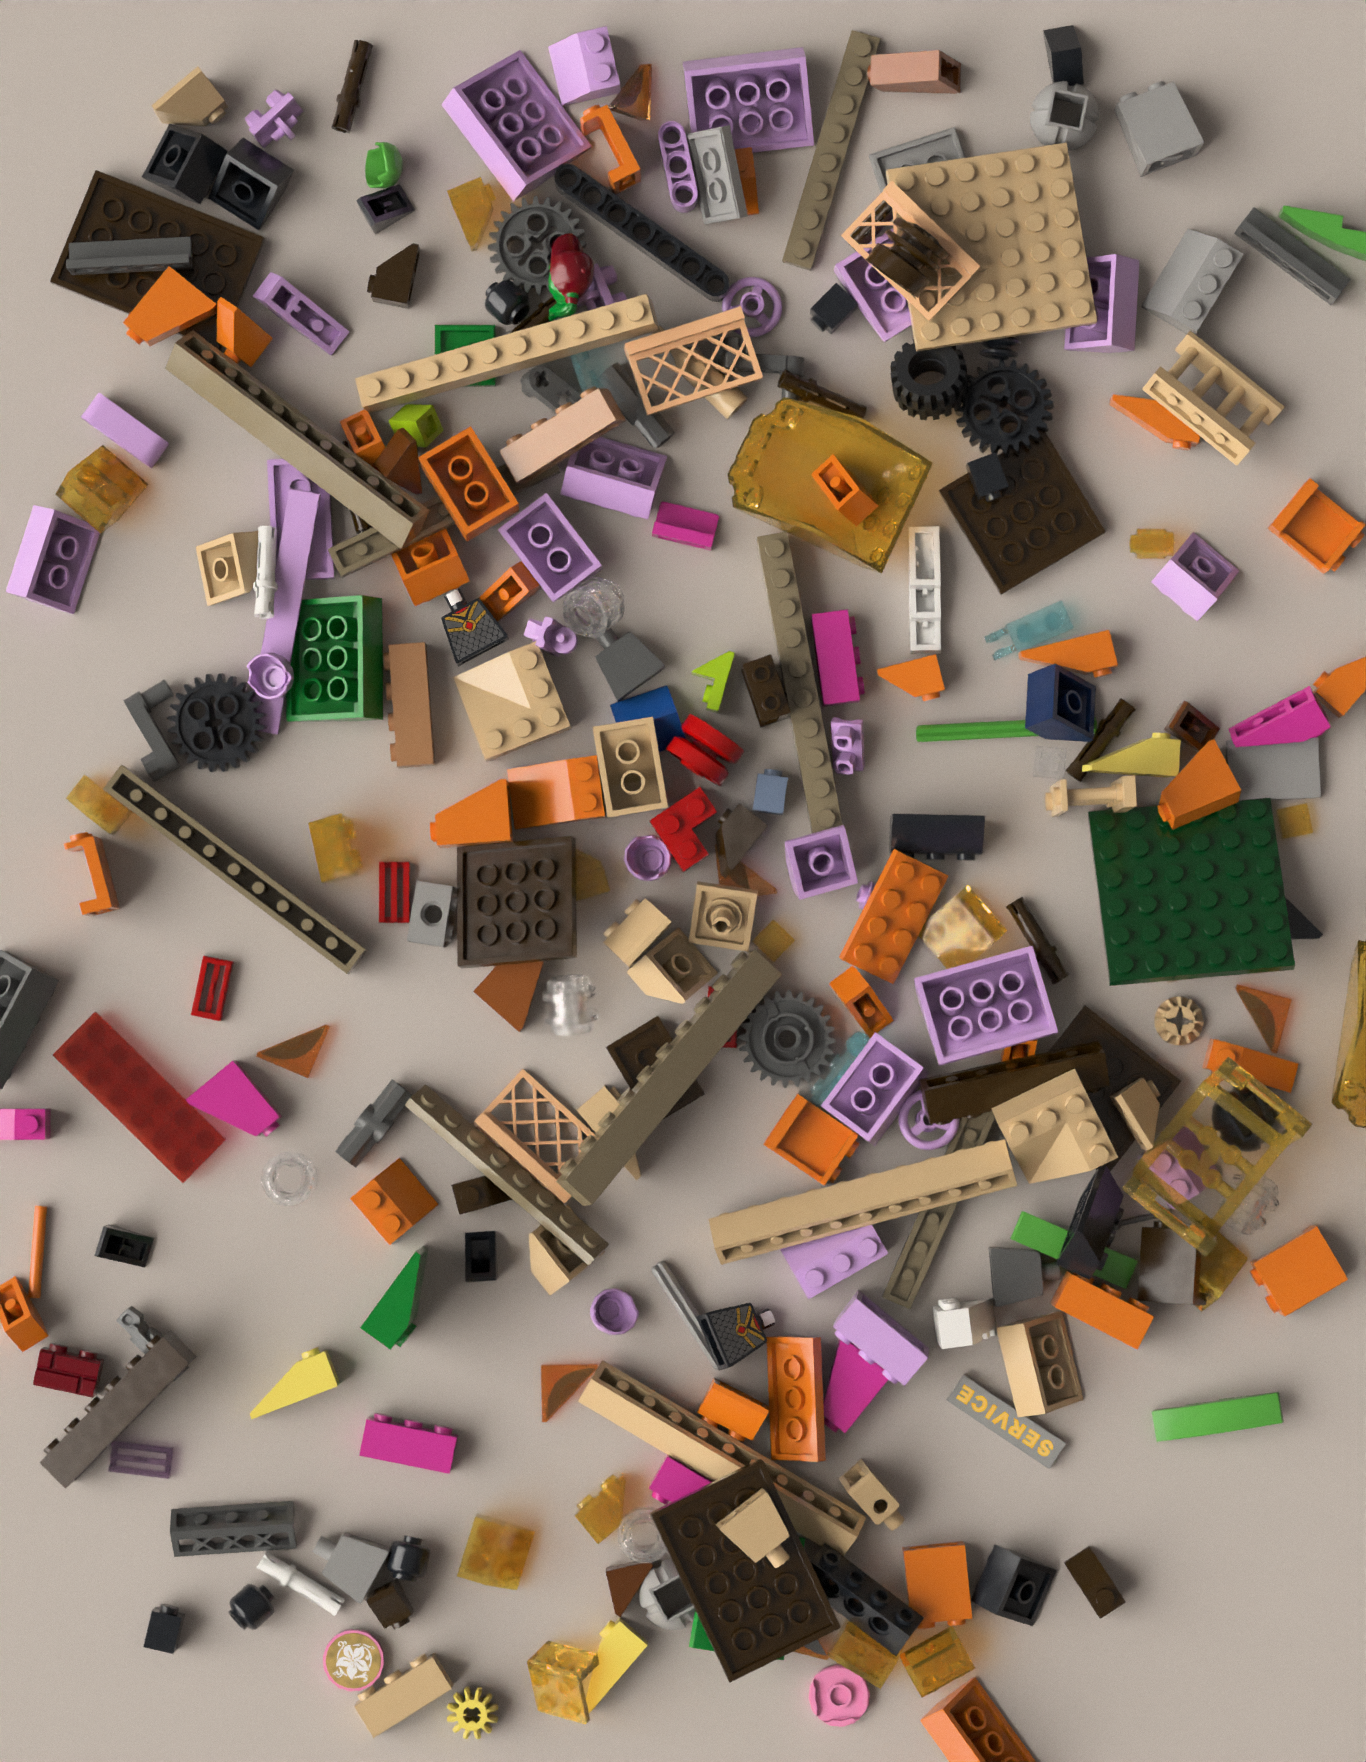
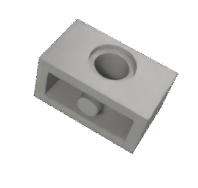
(430, 895)

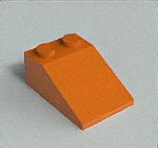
(556, 792)

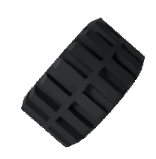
(933, 398)

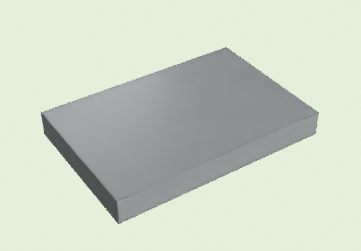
(928, 149)
(716, 174)
(1276, 770)

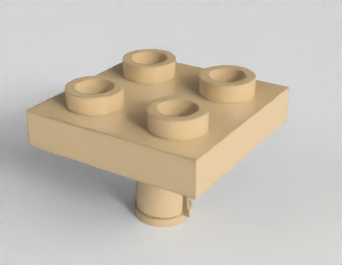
(723, 916)

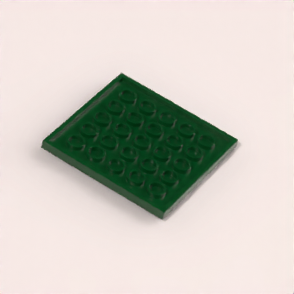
(1191, 895)

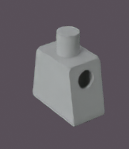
(352, 1563)

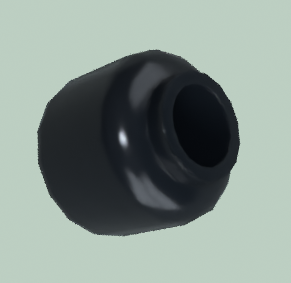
(507, 302)
(408, 1559)
(251, 1606)

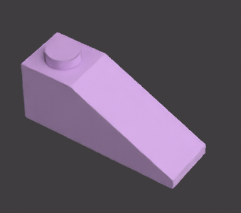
(300, 313)

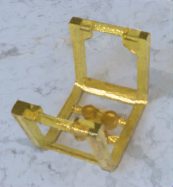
(1204, 1236)

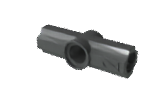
(629, 401)
(373, 1123)

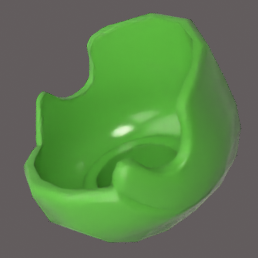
(383, 166)

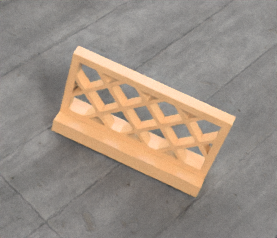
(913, 213)
(685, 335)
(518, 1150)

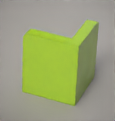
(419, 421)

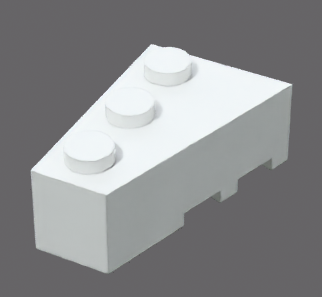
(963, 1322)

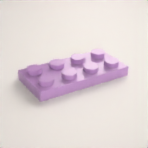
(283, 477)

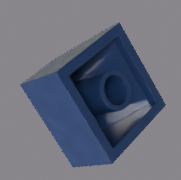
(1060, 705)

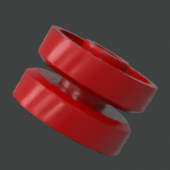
(702, 753)

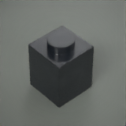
(832, 309)
(987, 477)
(164, 1629)

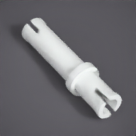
(265, 580)
(300, 1583)

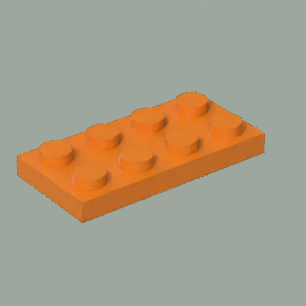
(893, 916)
(796, 1398)

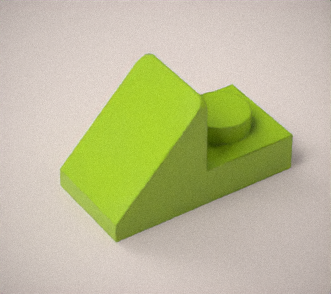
(717, 671)

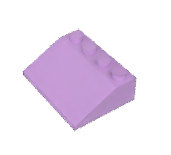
(754, 93)
(515, 124)
(875, 296)
(985, 1005)

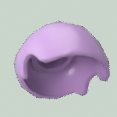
(270, 675)
(647, 858)
(613, 1312)

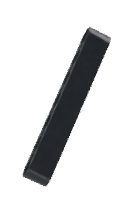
(635, 219)

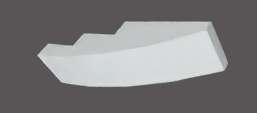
(924, 590)

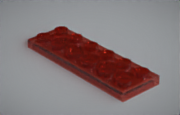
(139, 1097)

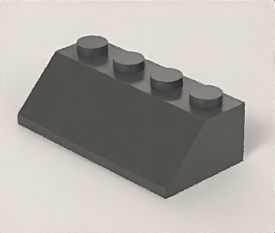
(22, 1000)

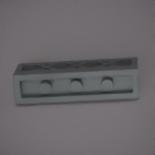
(130, 256)
(1292, 256)
(231, 1524)

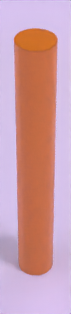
(37, 1252)

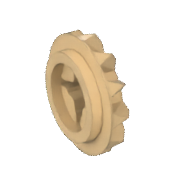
(1169, 1010)

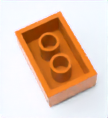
(468, 484)
(1102, 1308)

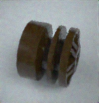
(907, 256)

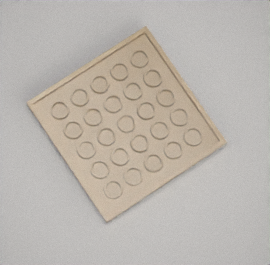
(1024, 231)

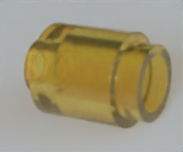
(1151, 543)

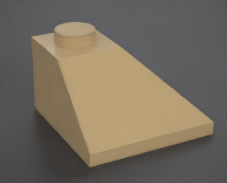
(191, 102)
(228, 566)
(672, 969)
(1139, 1110)
(552, 1260)

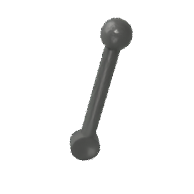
(1135, 1219)

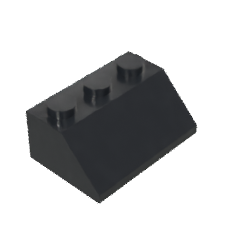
(937, 835)
(1092, 1225)

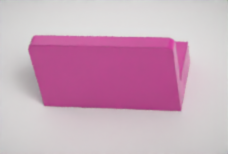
(685, 525)

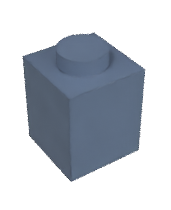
(770, 792)

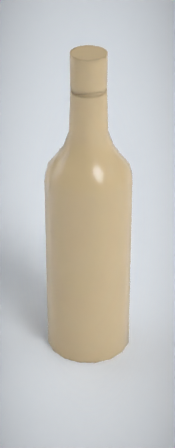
(725, 402)

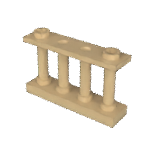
(1201, 417)
(1119, 796)

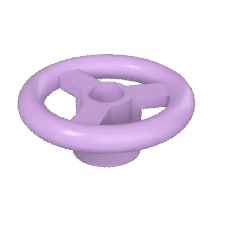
(755, 296)
(911, 1134)

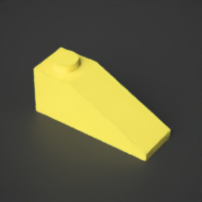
(1146, 757)
(305, 1379)
(615, 1654)

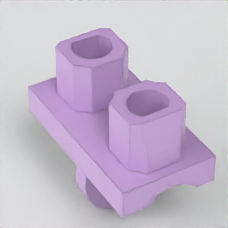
(276, 121)
(598, 293)
(551, 636)
(847, 745)

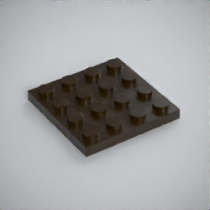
(1033, 523)
(516, 902)
(1124, 1065)

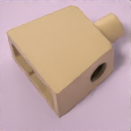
(866, 1489)
(757, 1529)

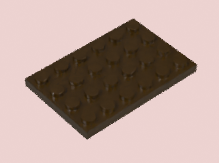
(121, 211)
(743, 1605)

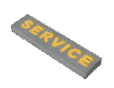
(1004, 1421)

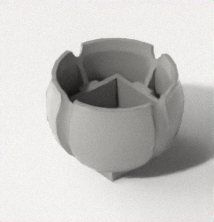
(1055, 133)
(655, 1579)

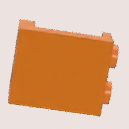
(628, 171)
(1317, 528)
(100, 874)
(812, 1140)
(1297, 1272)
(938, 1583)

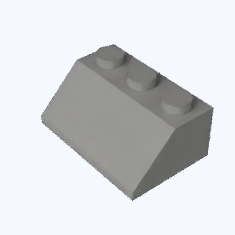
(1192, 281)

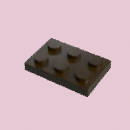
(639, 1049)

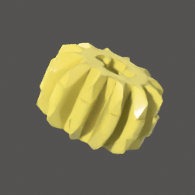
(472, 1723)

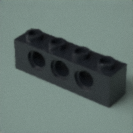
(864, 1600)

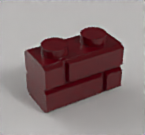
(68, 1371)

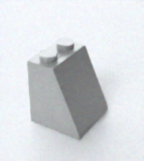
(1158, 127)

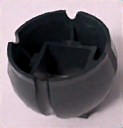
(1229, 1130)

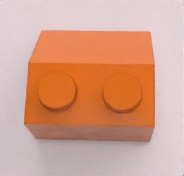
(430, 567)
(394, 1201)
(733, 1410)

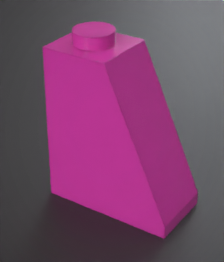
(237, 1100)
(850, 1387)

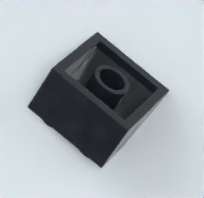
(185, 163)
(250, 183)
(1013, 1585)

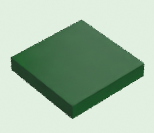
(457, 336)

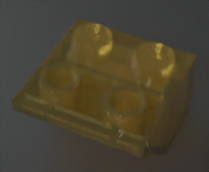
(101, 488)
(334, 848)
(495, 1552)
(862, 1654)

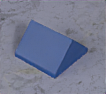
(653, 704)

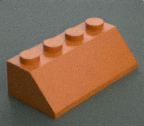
(973, 1729)

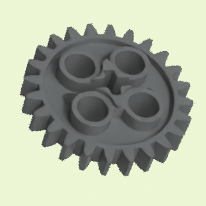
(516, 228)

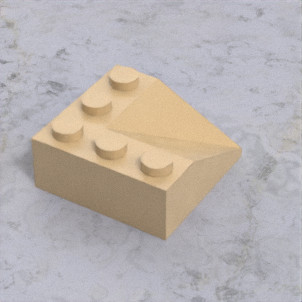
(512, 702)
(1054, 1130)

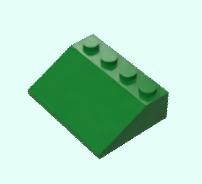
(337, 661)
(394, 1314)

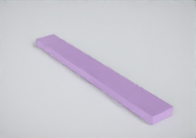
(291, 578)

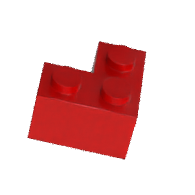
(677, 824)

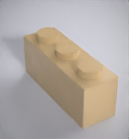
(403, 1694)

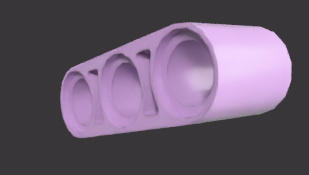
(677, 152)
(125, 430)

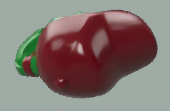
(569, 275)

